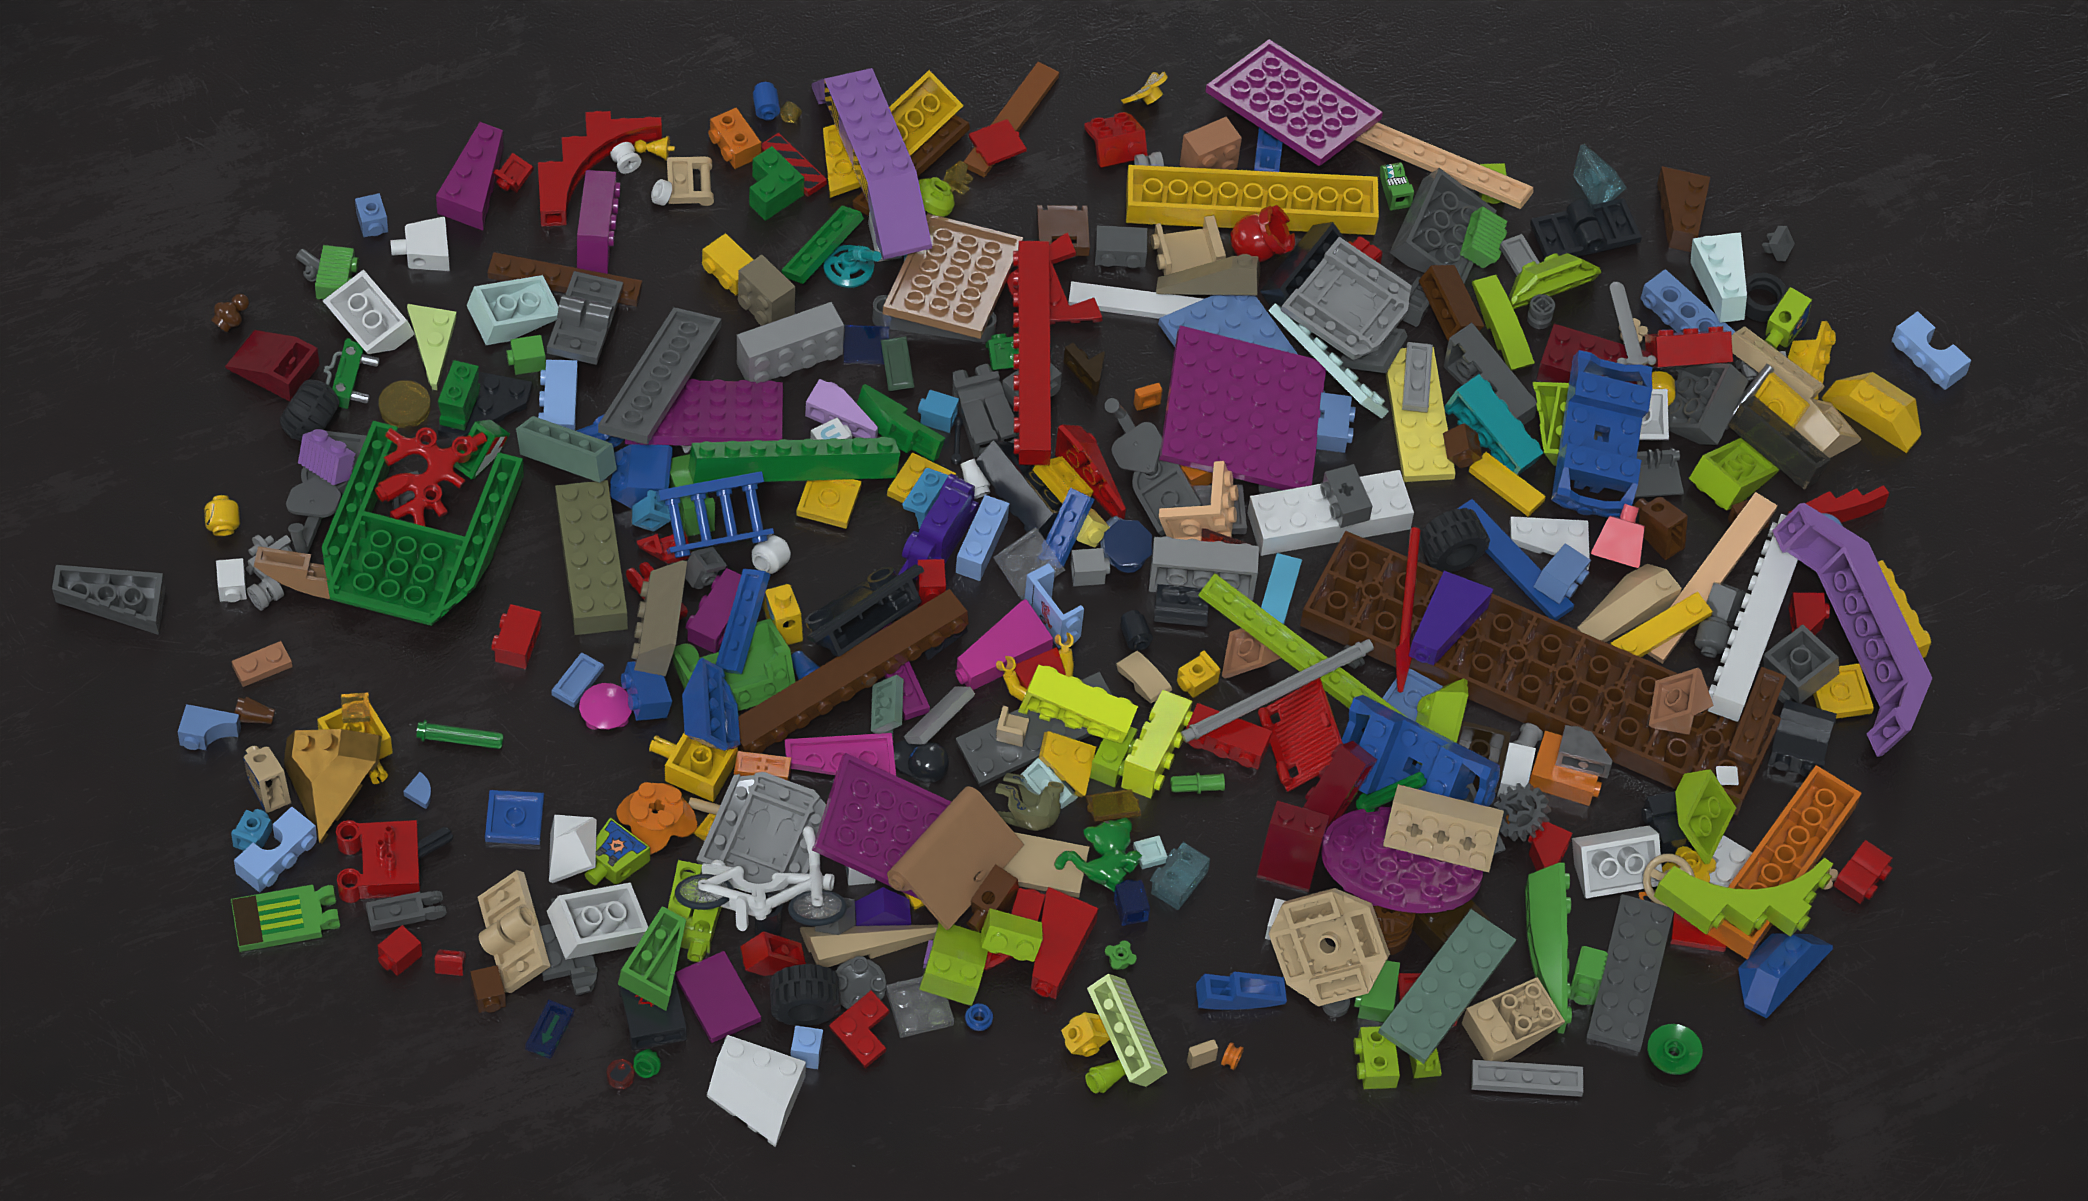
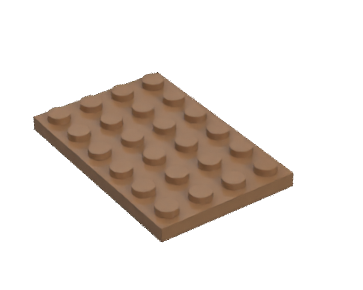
(956, 279)

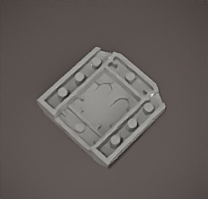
(1350, 301)
(763, 827)

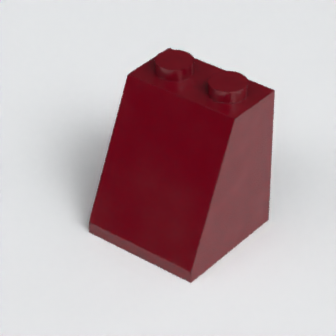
(1293, 846)

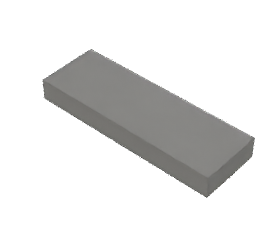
(1417, 377)
(939, 715)

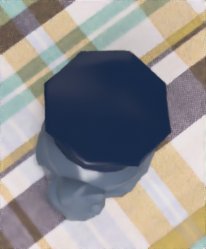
(1126, 544)

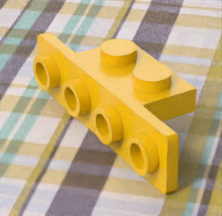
(1814, 354)

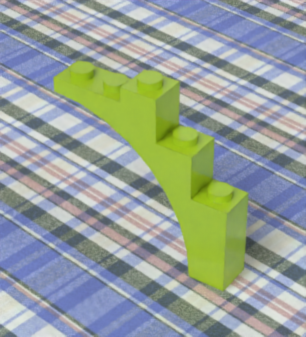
(1747, 909)

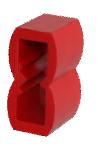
(1863, 872)

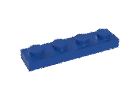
(742, 620)

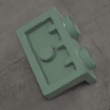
(887, 705)

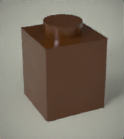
(1462, 445)
(488, 989)

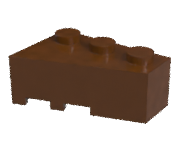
(1683, 205)

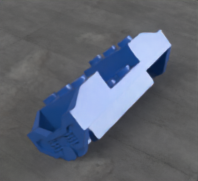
(1607, 407)
(1399, 741)

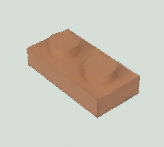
(261, 664)

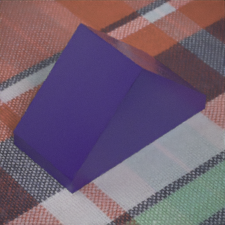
(883, 909)

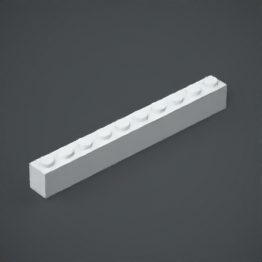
(1754, 629)

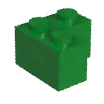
(776, 183)

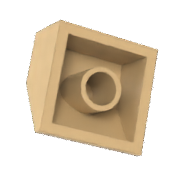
(1826, 428)

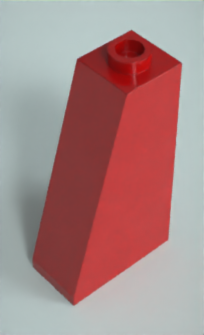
(1064, 933)

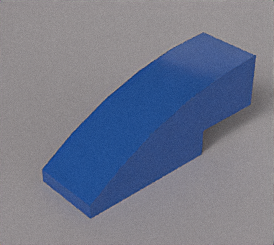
(1267, 152)
(1240, 991)

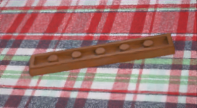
(1018, 108)

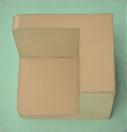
(1011, 728)

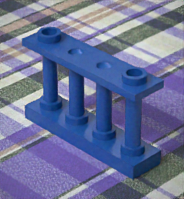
(697, 493)

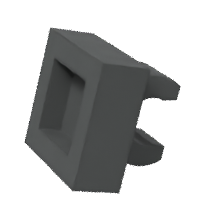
(1779, 243)

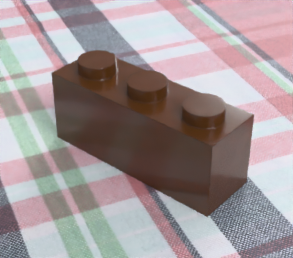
(1449, 299)

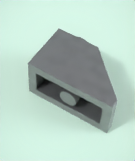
(1583, 752)

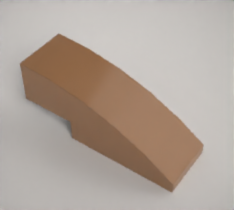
(293, 570)

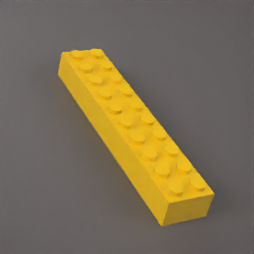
(1189, 194)

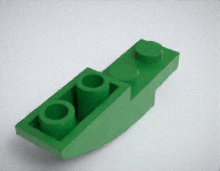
(894, 423)

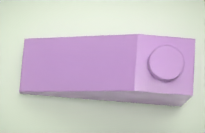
(830, 401)

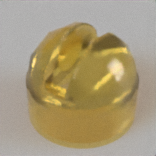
(790, 112)

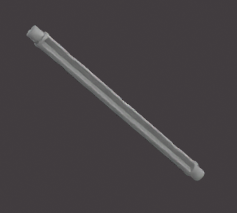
(1271, 693)

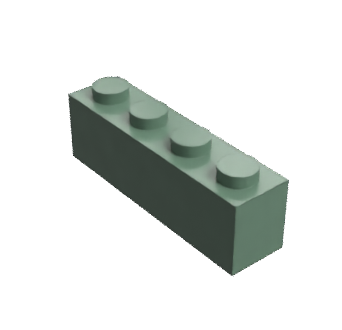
(566, 449)

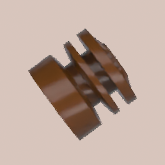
(1395, 927)

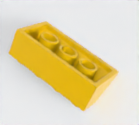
(923, 110)

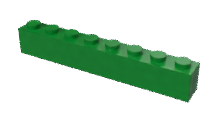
(796, 459)

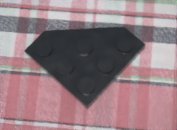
(496, 399)

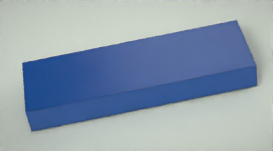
(1069, 523)

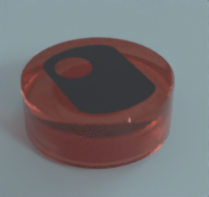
(620, 1073)

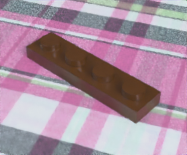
(1756, 715)

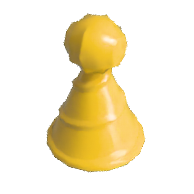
(659, 147)

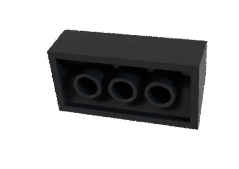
(1019, 487)

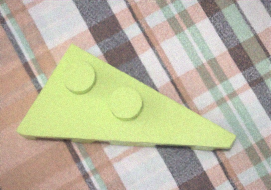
(433, 334)

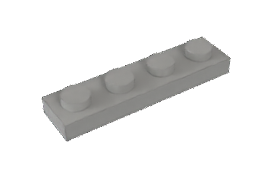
(1527, 1078)

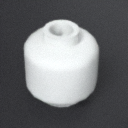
(771, 554)

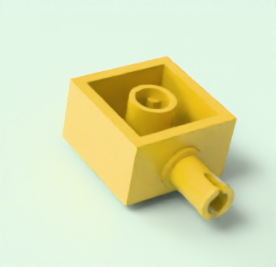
(374, 726)
(695, 765)

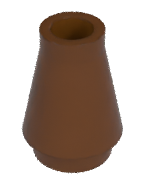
(253, 711)

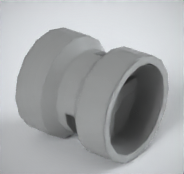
(1154, 159)
(265, 592)

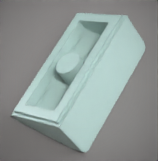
(1039, 776)

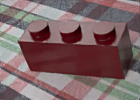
(1340, 781)

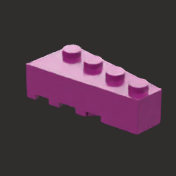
(471, 181)
(597, 220)

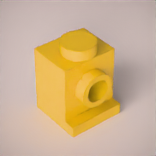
(1198, 675)

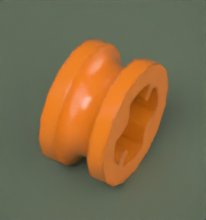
(1232, 1056)

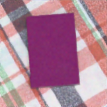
(717, 996)

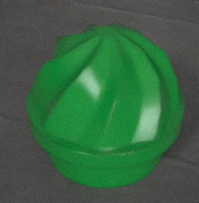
(647, 1063)

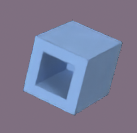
(807, 1045)

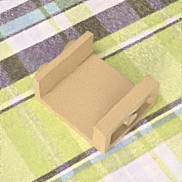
(1187, 248)

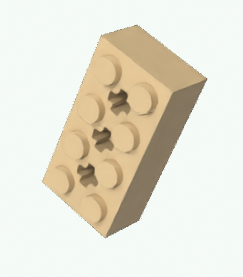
(1443, 828)

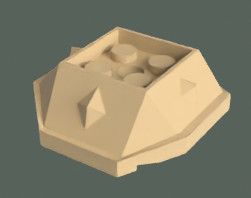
(1325, 971)

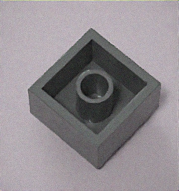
(1804, 662)

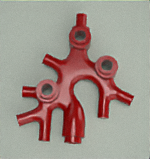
(423, 485)

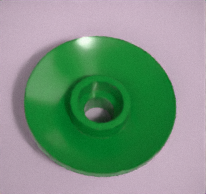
(1677, 1039)

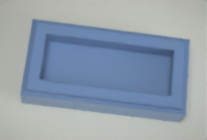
(577, 679)

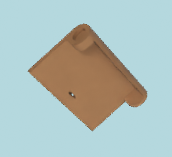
(951, 852)

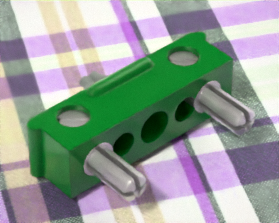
(347, 372)

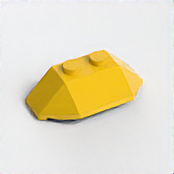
(1878, 407)

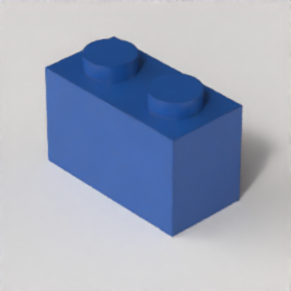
(646, 693)

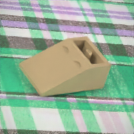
(1511, 1021)

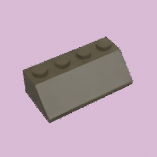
(659, 618)

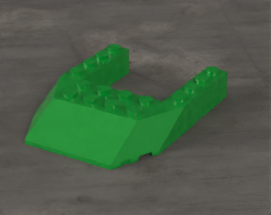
(405, 565)

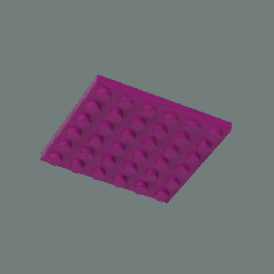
(1242, 408)

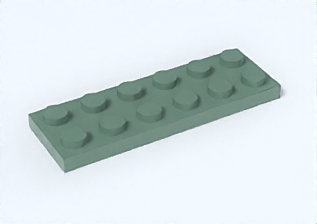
(1447, 986)

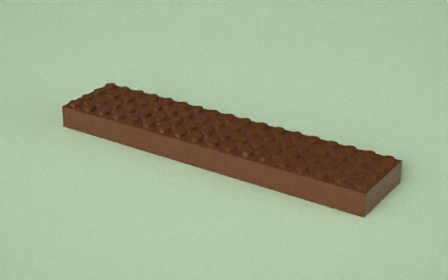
(1526, 668)

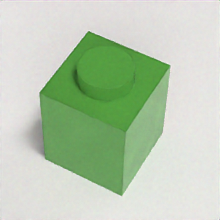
(527, 355)

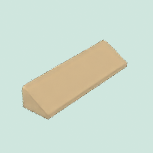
(1758, 353)

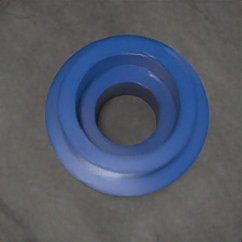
(979, 1010)

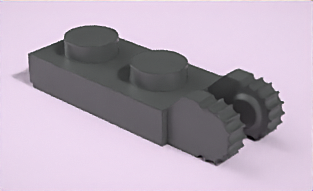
(404, 910)

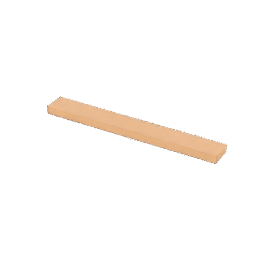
(1431, 158)
(1723, 558)

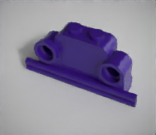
(943, 524)

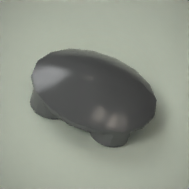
(858, 978)

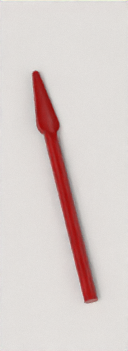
(1403, 649)

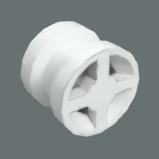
(625, 157)

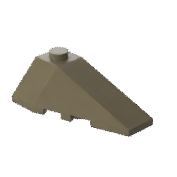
(1222, 277)

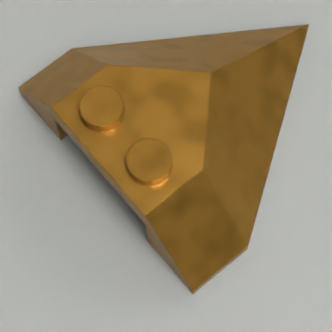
(328, 770)

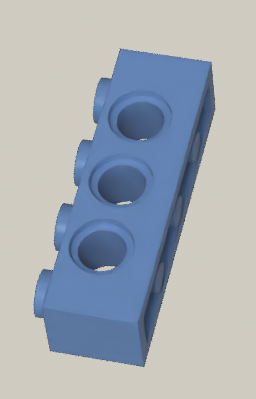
(1678, 305)

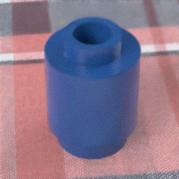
(766, 101)

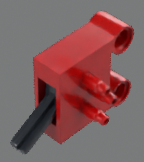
(389, 858)

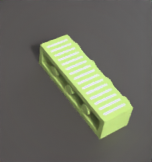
(1127, 1030)

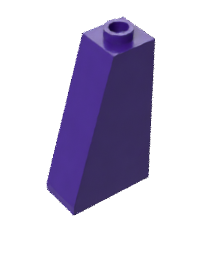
(1448, 616)

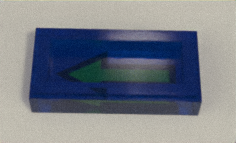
(549, 1029)

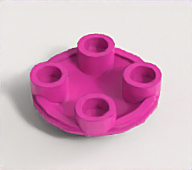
(605, 706)

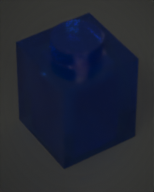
(1131, 902)

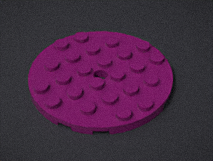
(1389, 876)

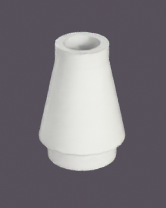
(974, 476)

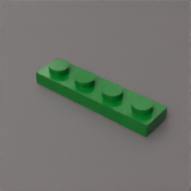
(822, 244)

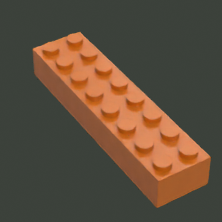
(1791, 846)

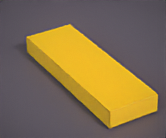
(1507, 484)

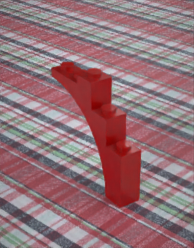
(581, 153)

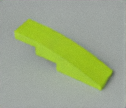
(1503, 322)

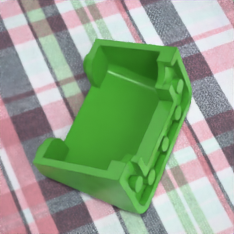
(765, 671)

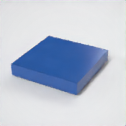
(514, 817)

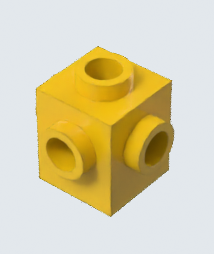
(1085, 1034)

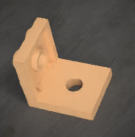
(1218, 517)

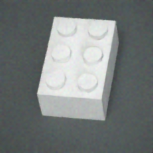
(597, 920)

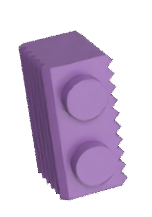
(326, 457)

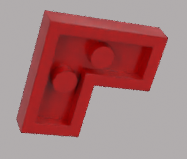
(855, 1025)

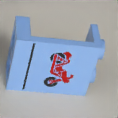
(1039, 595)

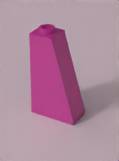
(1015, 635)

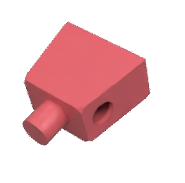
(1621, 538)

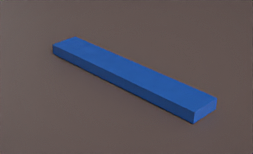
(1517, 565)

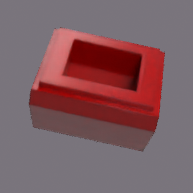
(450, 962)

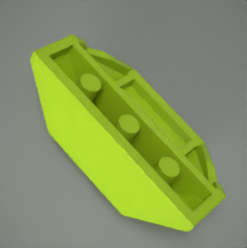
(1551, 277)
(1444, 709)

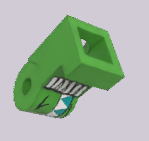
(1396, 185)

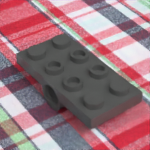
(584, 317)

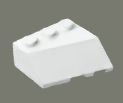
(756, 1085)

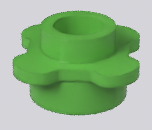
(1120, 962)

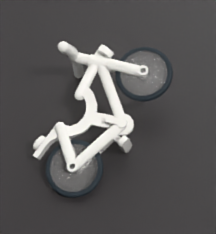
(809, 901)

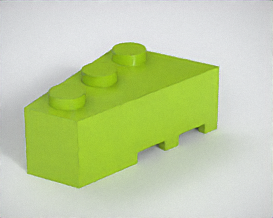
(1551, 409)

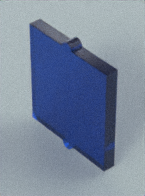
(863, 344)

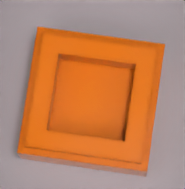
(1147, 396)

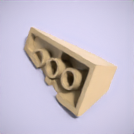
(1632, 602)

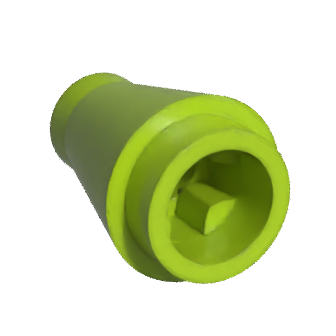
(1104, 1076)

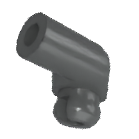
(311, 264)

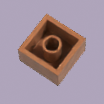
(1211, 146)

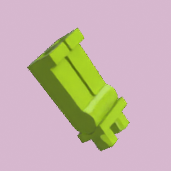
(699, 927)

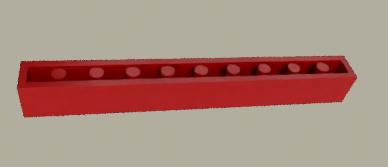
(1033, 353)

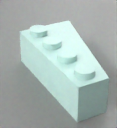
(1721, 273)

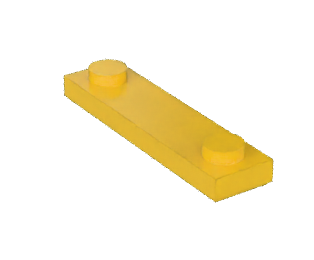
(1665, 626)

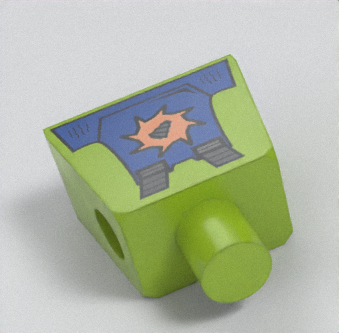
(1788, 319)
(617, 854)

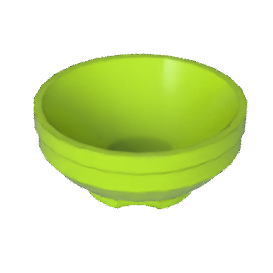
(936, 196)

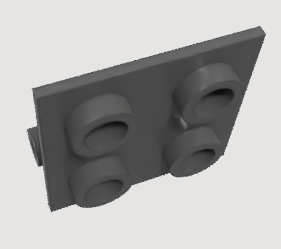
(1659, 473)

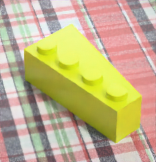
(1078, 704)
(1156, 743)

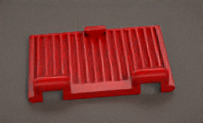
(1302, 734)

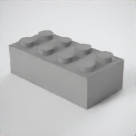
(790, 344)
(1195, 562)

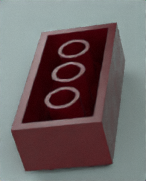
(1565, 343)

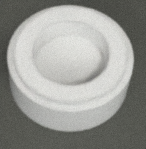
(661, 192)

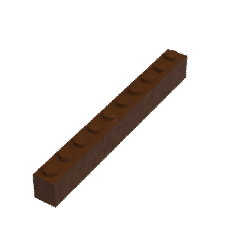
(851, 672)

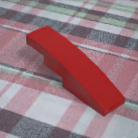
(1851, 504)

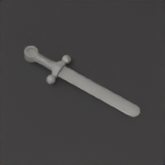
(1628, 329)

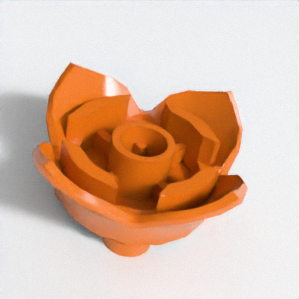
(655, 829)

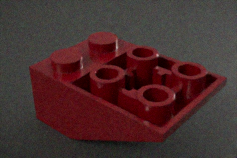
(275, 362)

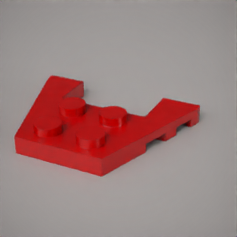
(1059, 308)

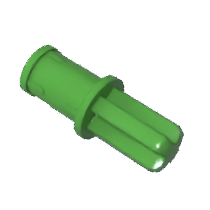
(1198, 783)

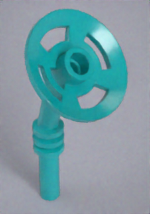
(850, 265)

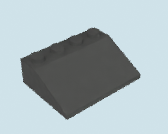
(1437, 224)

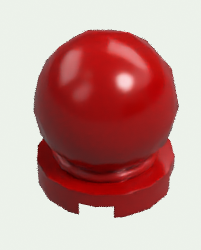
(1263, 234)

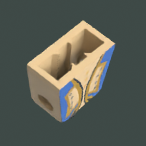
(263, 766)

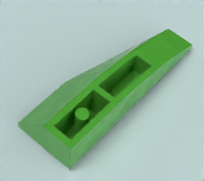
(1547, 933)

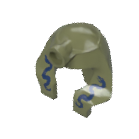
(1037, 810)

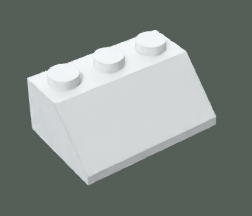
(369, 315)
(1615, 860)

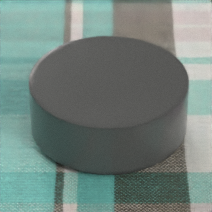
(1337, 1008)

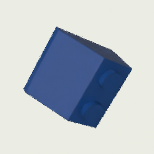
(640, 470)

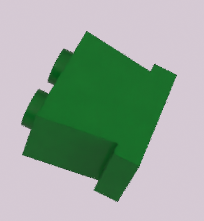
(459, 395)

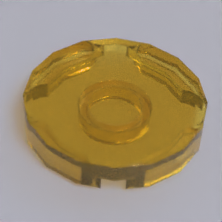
(404, 404)

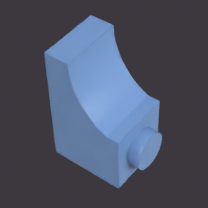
(204, 725)

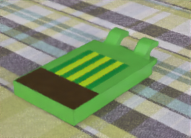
(283, 916)

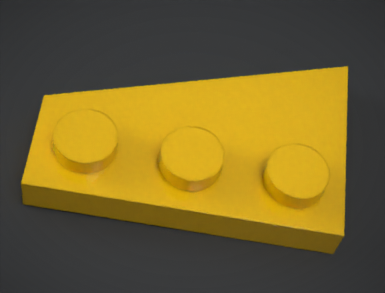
(839, 167)

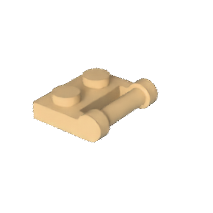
(681, 177)

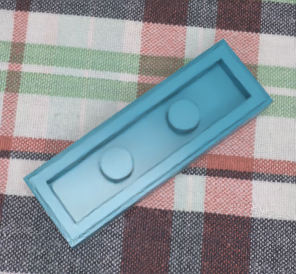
(1281, 586)

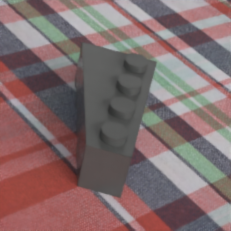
(1472, 355)
(114, 594)

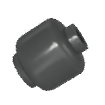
(1712, 636)

